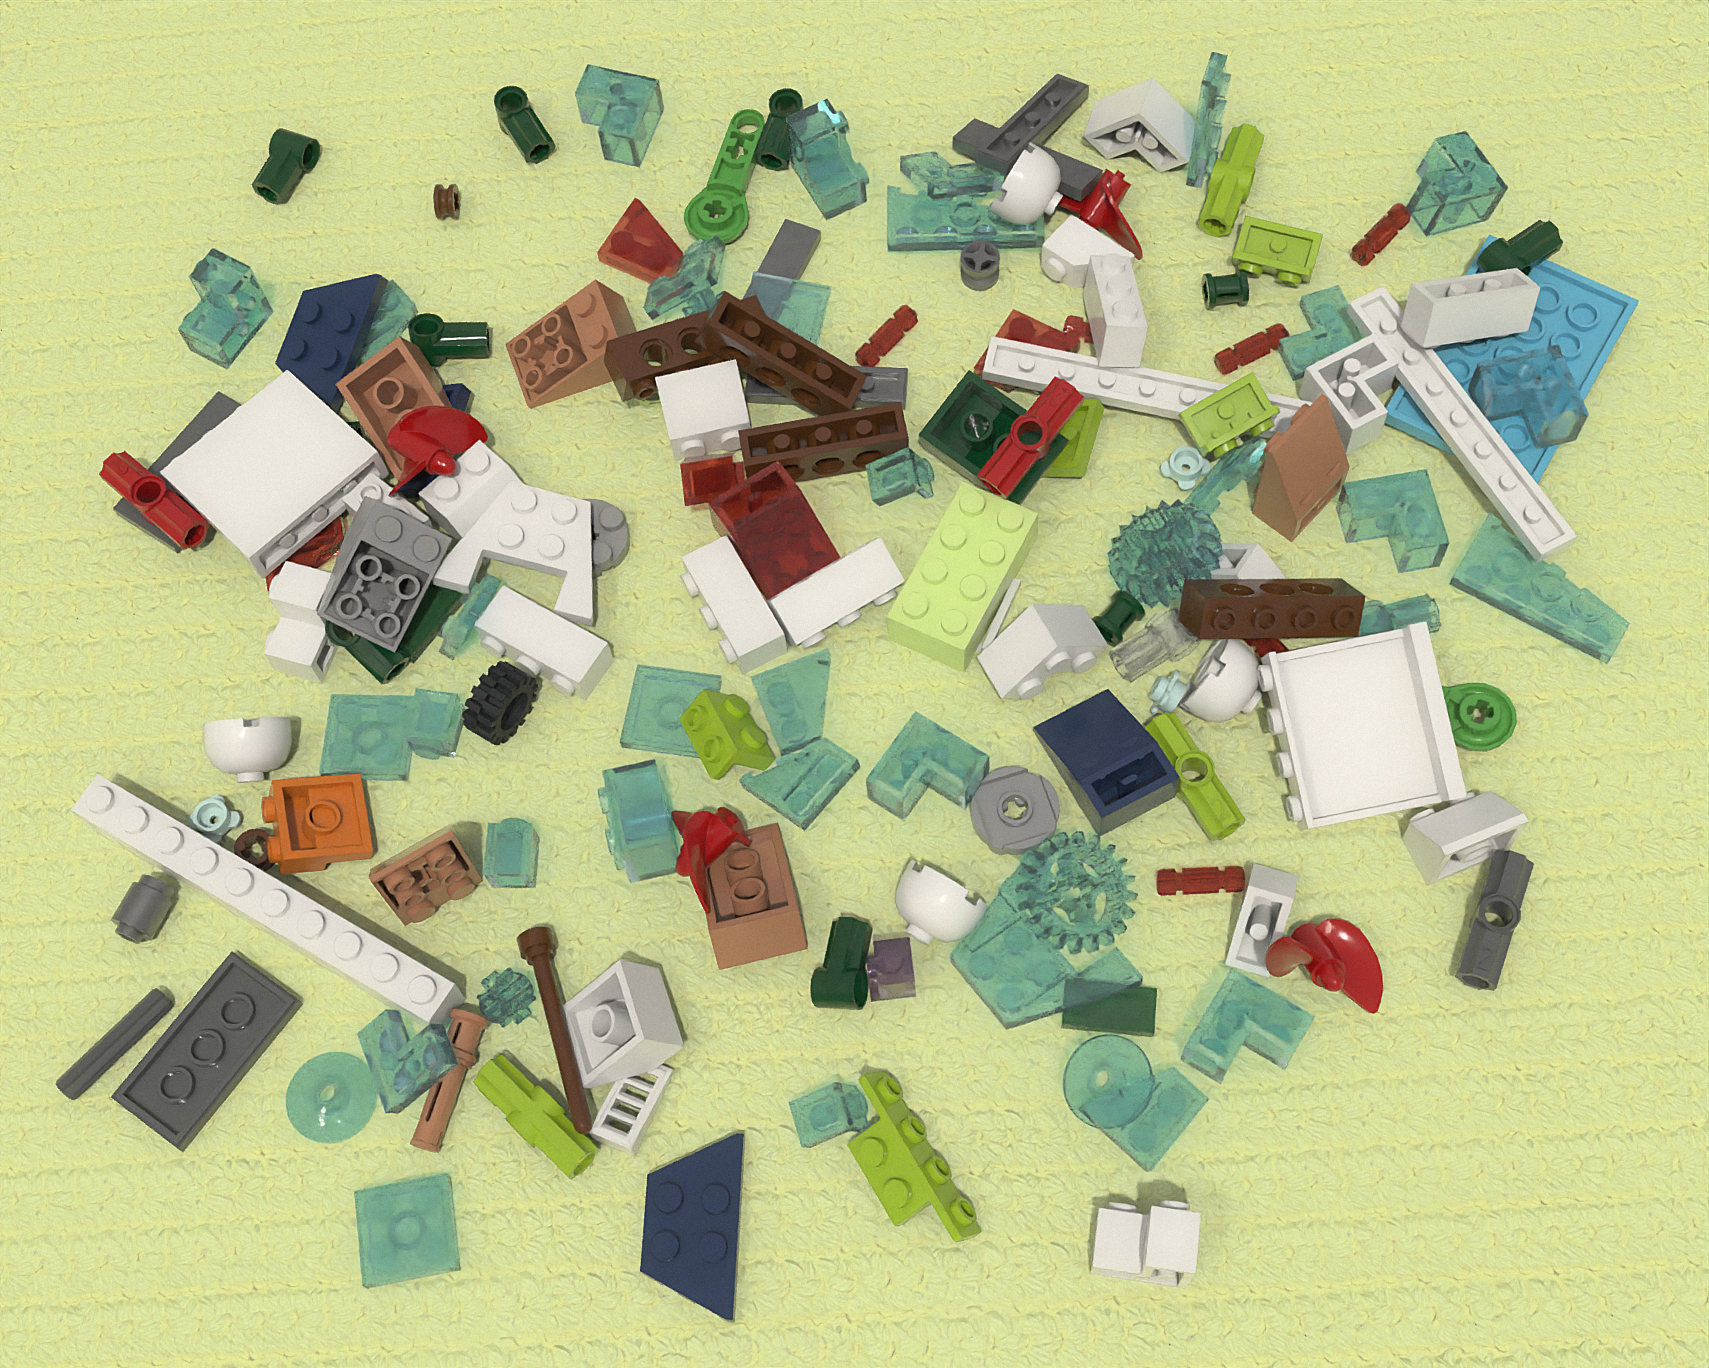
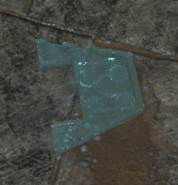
(1028, 977)

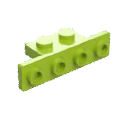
(904, 1165)

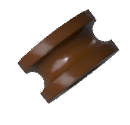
(446, 201)
(245, 842)

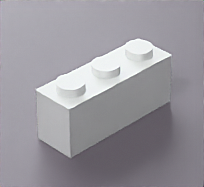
(1469, 307)
(1115, 311)
(836, 593)
(733, 605)
(543, 643)

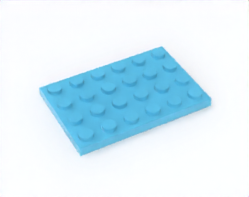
(1568, 312)

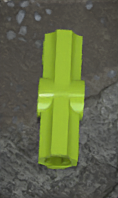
(1231, 180)
(1207, 797)
(535, 1116)

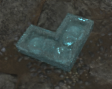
(944, 181)
(698, 273)
(1329, 333)
(1227, 473)
(404, 1066)

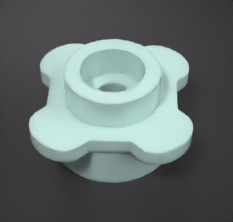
(1185, 457)
(1167, 693)
(206, 811)

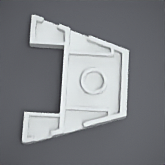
(533, 532)

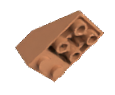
(568, 345)
(1301, 470)
(426, 876)

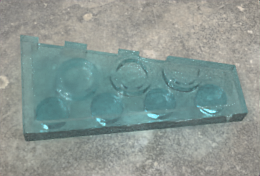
(1209, 119)
(930, 225)
(1510, 579)

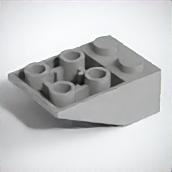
(382, 573)

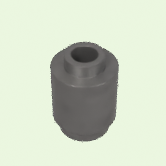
(143, 909)

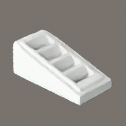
(630, 1141)

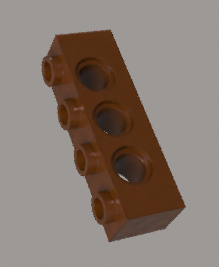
(666, 344)
(779, 357)
(826, 443)
(1271, 608)

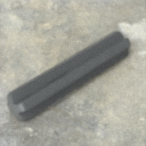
(114, 1044)

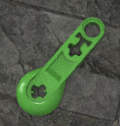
(727, 184)
(1494, 730)

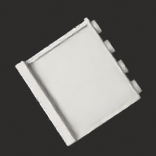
(274, 472)
(1361, 727)

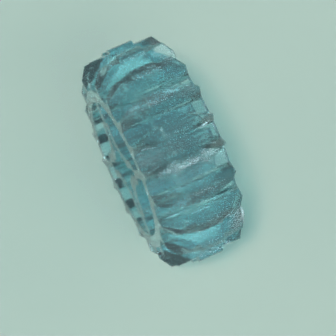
(1163, 551)
(1079, 910)

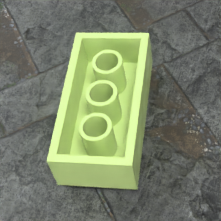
(962, 576)

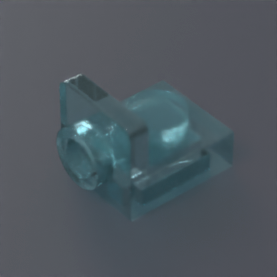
(899, 476)
(829, 1113)

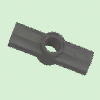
(1486, 943)

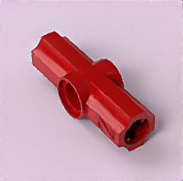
(1045, 416)
(166, 512)

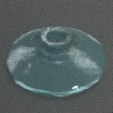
(1110, 1053)
(345, 1111)

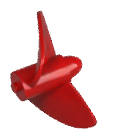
(1101, 210)
(430, 438)
(704, 841)
(1334, 957)

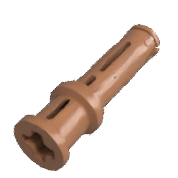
(440, 1101)

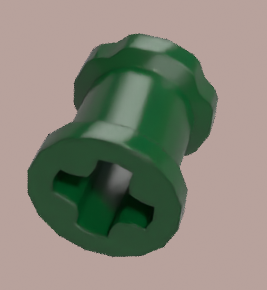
(1225, 289)
(1119, 617)

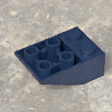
(1108, 761)

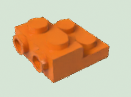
(316, 822)

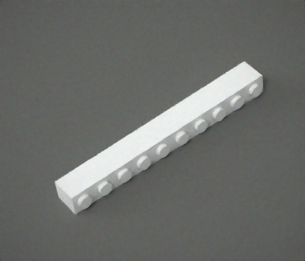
(268, 904)

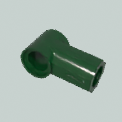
(522, 124)
(774, 144)
(288, 157)
(1523, 250)
(448, 339)
(376, 659)
(843, 977)

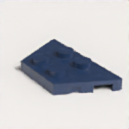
(330, 334)
(695, 1226)

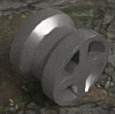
(973, 257)

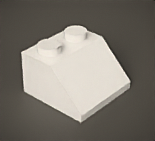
(703, 409)
(462, 498)
(1462, 834)
(622, 1024)

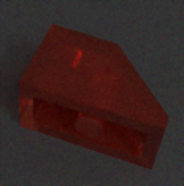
(709, 476)

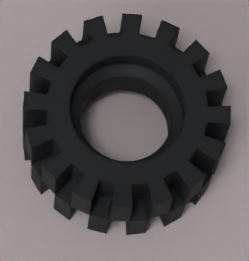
(500, 703)

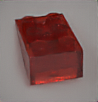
(772, 530)

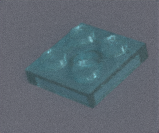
(367, 737)
(407, 1230)

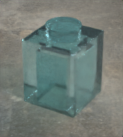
(434, 724)
(511, 854)

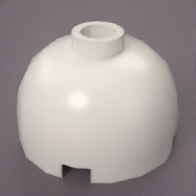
(1029, 188)
(1224, 683)
(248, 746)
(935, 906)

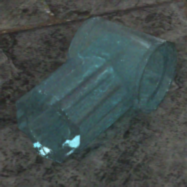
(1397, 615)

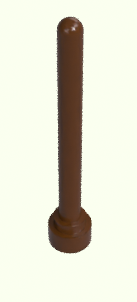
(537, 948)

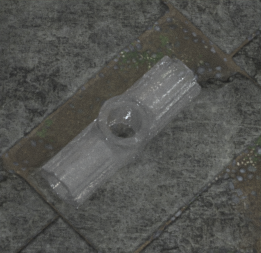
(1159, 641)

